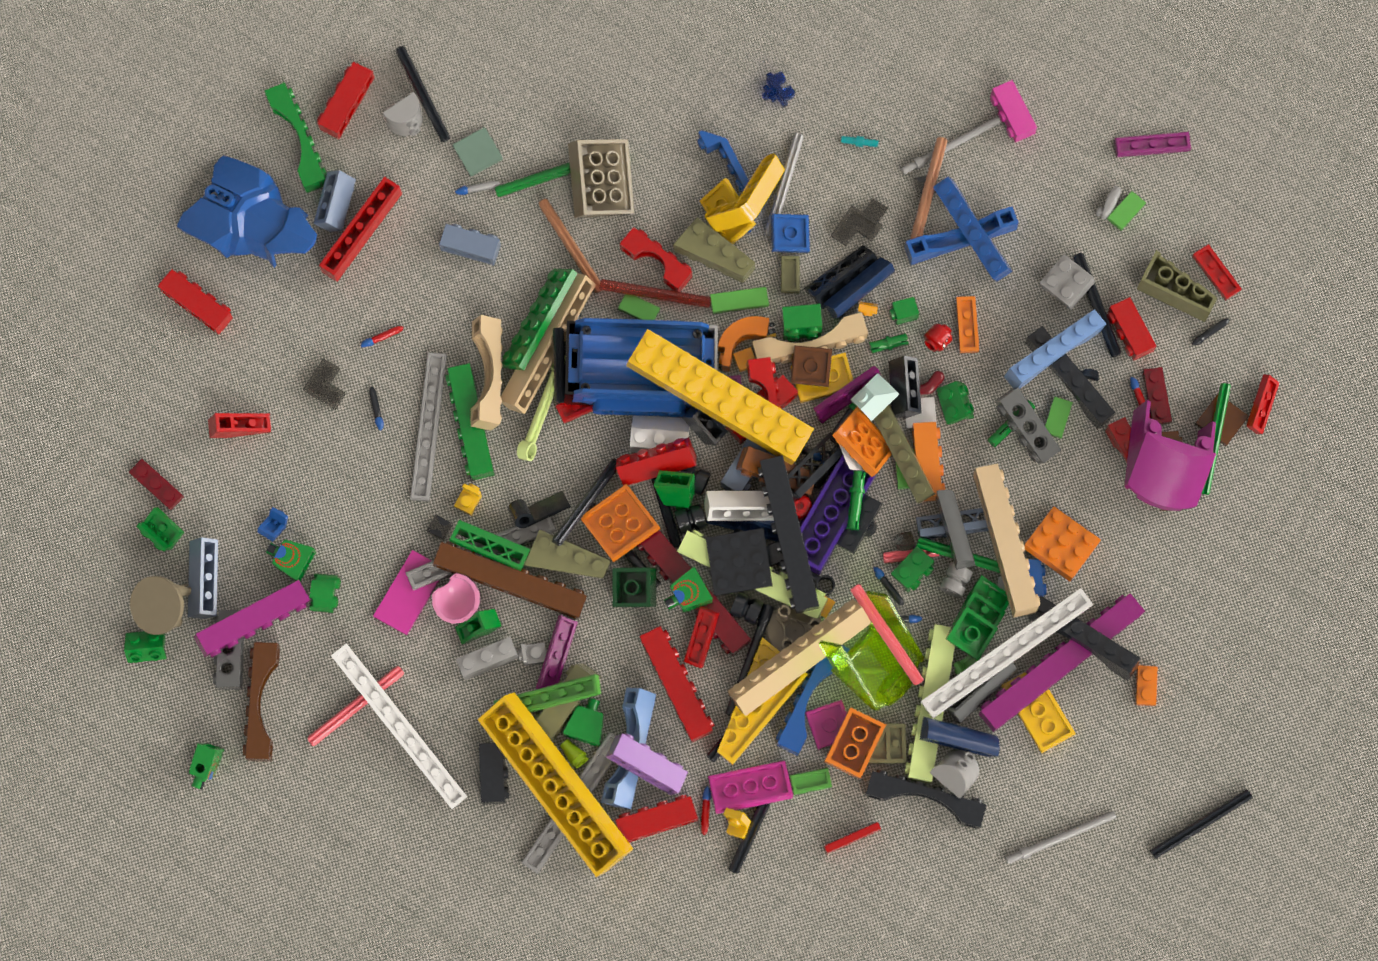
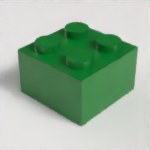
(801, 322)

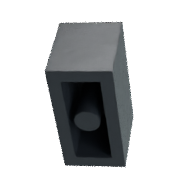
(704, 426)

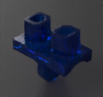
(774, 82)

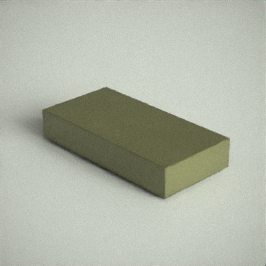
(790, 274)

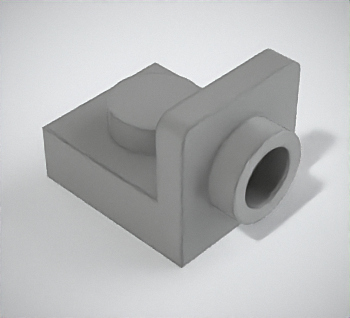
(532, 653)

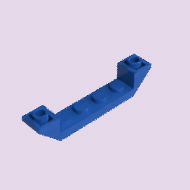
(712, 142)

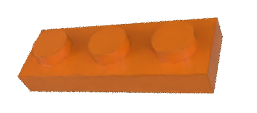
(967, 324)

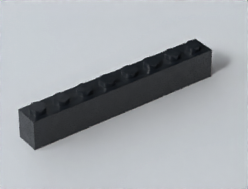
(789, 534)

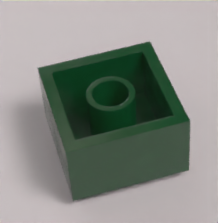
(634, 587)

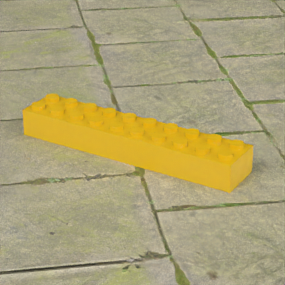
(719, 397)
(555, 784)

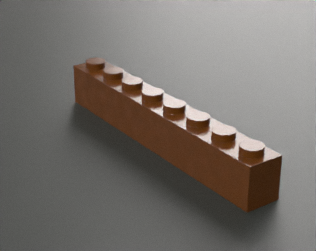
(510, 581)

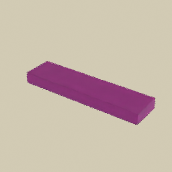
(1152, 144)
(842, 397)
(557, 652)

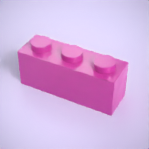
(1013, 111)

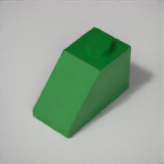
(478, 626)

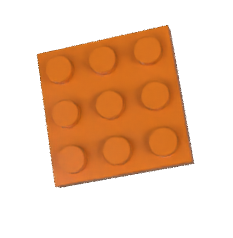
(863, 442)
(620, 523)
(1061, 543)

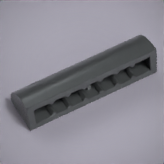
(954, 529)
(970, 702)

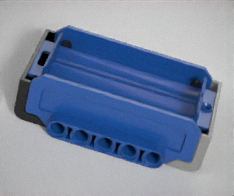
(598, 369)

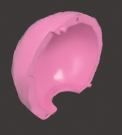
(456, 600)

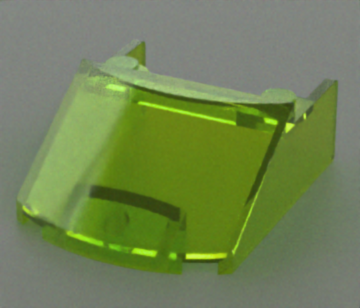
(870, 665)

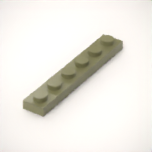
(904, 455)

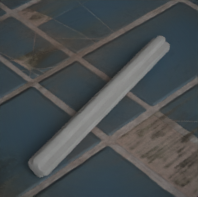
(785, 179)

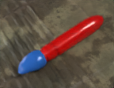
(382, 336)
(1138, 394)
(705, 811)

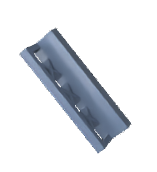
(938, 531)

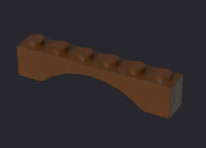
(265, 660)

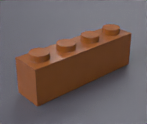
(750, 460)

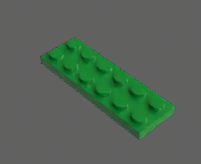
(538, 319)

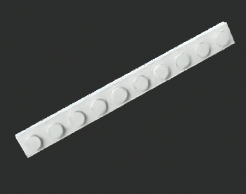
(1006, 653)
(399, 726)

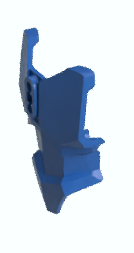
(251, 219)

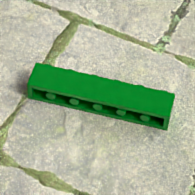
(474, 439)

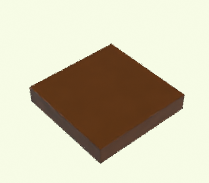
(811, 366)
(1232, 423)

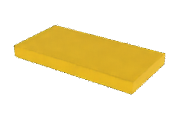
(1044, 720)

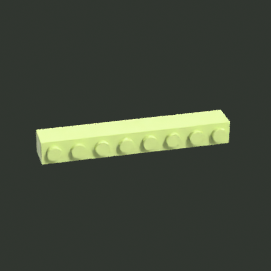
(696, 548)
(935, 676)

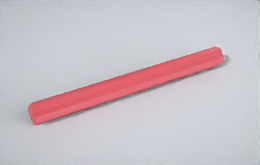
(886, 634)
(352, 708)

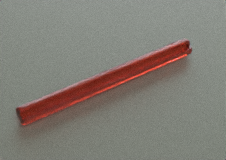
(655, 293)

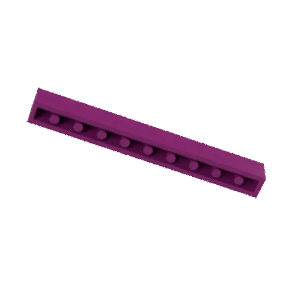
(1057, 665)

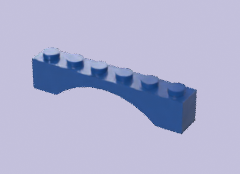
(972, 229)
(934, 245)
(795, 734)

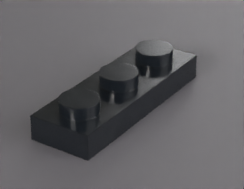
(851, 539)

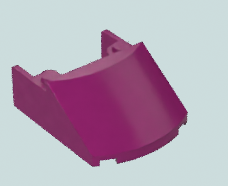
(1166, 470)

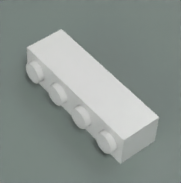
(736, 506)

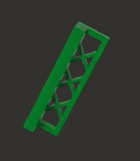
(490, 541)

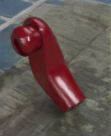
(932, 384)

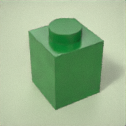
(904, 311)

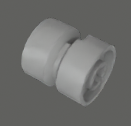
(955, 581)

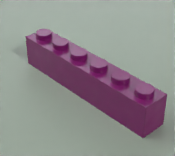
(252, 618)

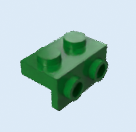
(955, 402)
(160, 530)
(913, 569)
(144, 647)

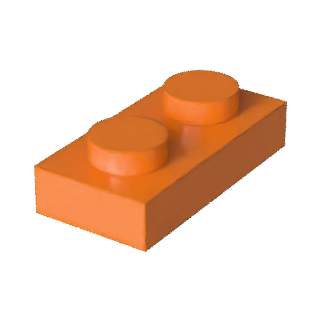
(1146, 685)

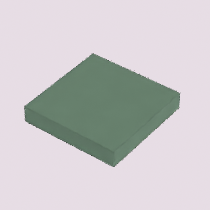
(477, 152)

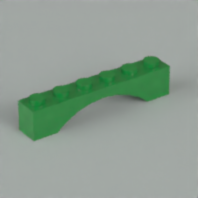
(282, 105)

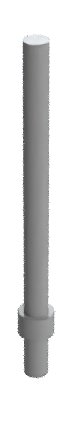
(919, 162)
(1026, 852)

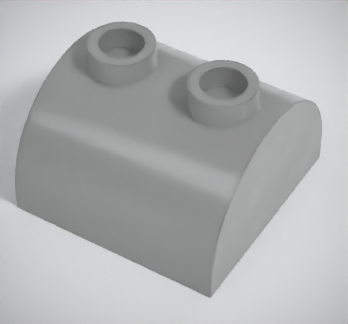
(405, 116)
(957, 771)

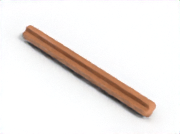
(928, 189)
(569, 243)

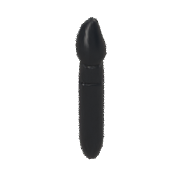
(1209, 332)

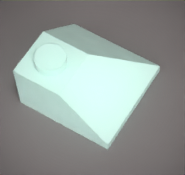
(874, 396)

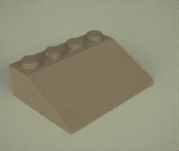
(601, 178)

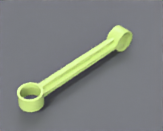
(527, 448)

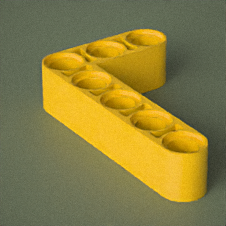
(751, 199)

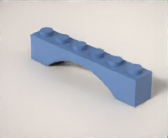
(1044, 356)
(638, 710)

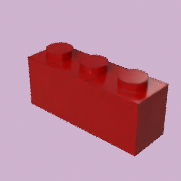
(1131, 329)

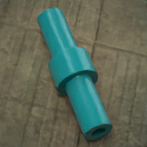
(859, 141)

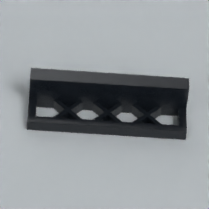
(843, 275)
(814, 475)

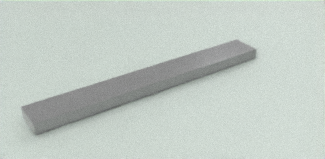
(428, 427)
(428, 574)
(552, 834)

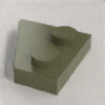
(891, 746)

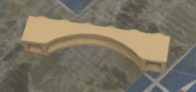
(849, 330)
(487, 338)

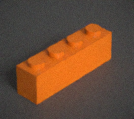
(928, 452)

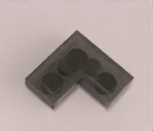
(854, 222)
(320, 385)

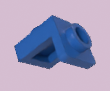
(273, 524)

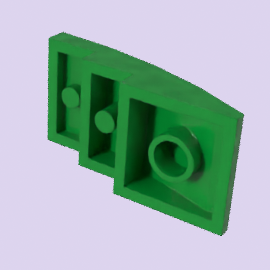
(978, 618)

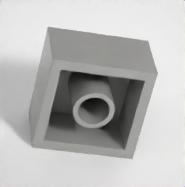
(1067, 282)

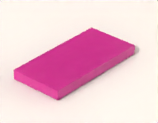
(402, 604)
(750, 787)

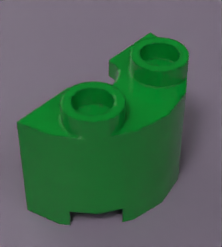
(323, 592)

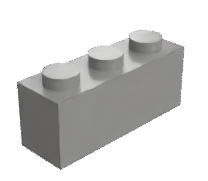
(487, 658)

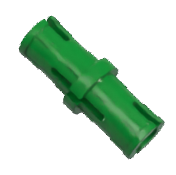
(888, 343)

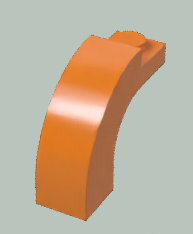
(741, 330)

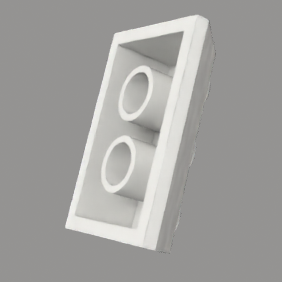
(654, 430)

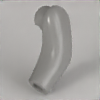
(1110, 203)

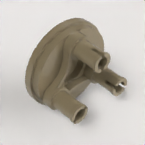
(158, 604)
(788, 626)

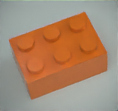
(854, 743)

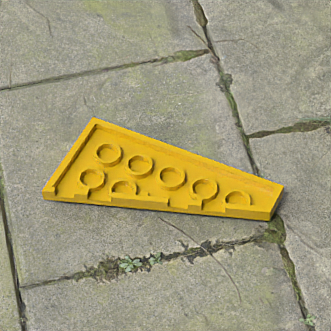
(744, 729)

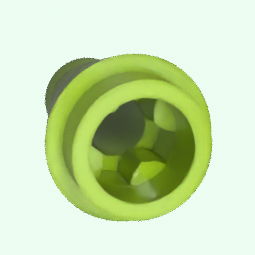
(574, 754)

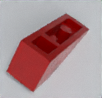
(238, 424)

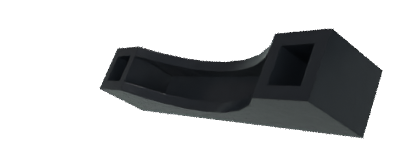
(1089, 399)
(1109, 652)
(885, 787)

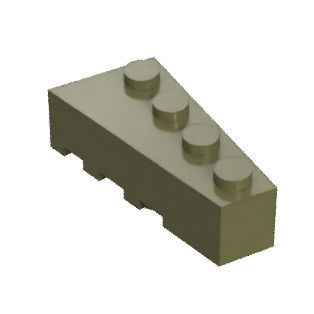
(714, 251)
(1175, 288)
(566, 558)
(555, 718)

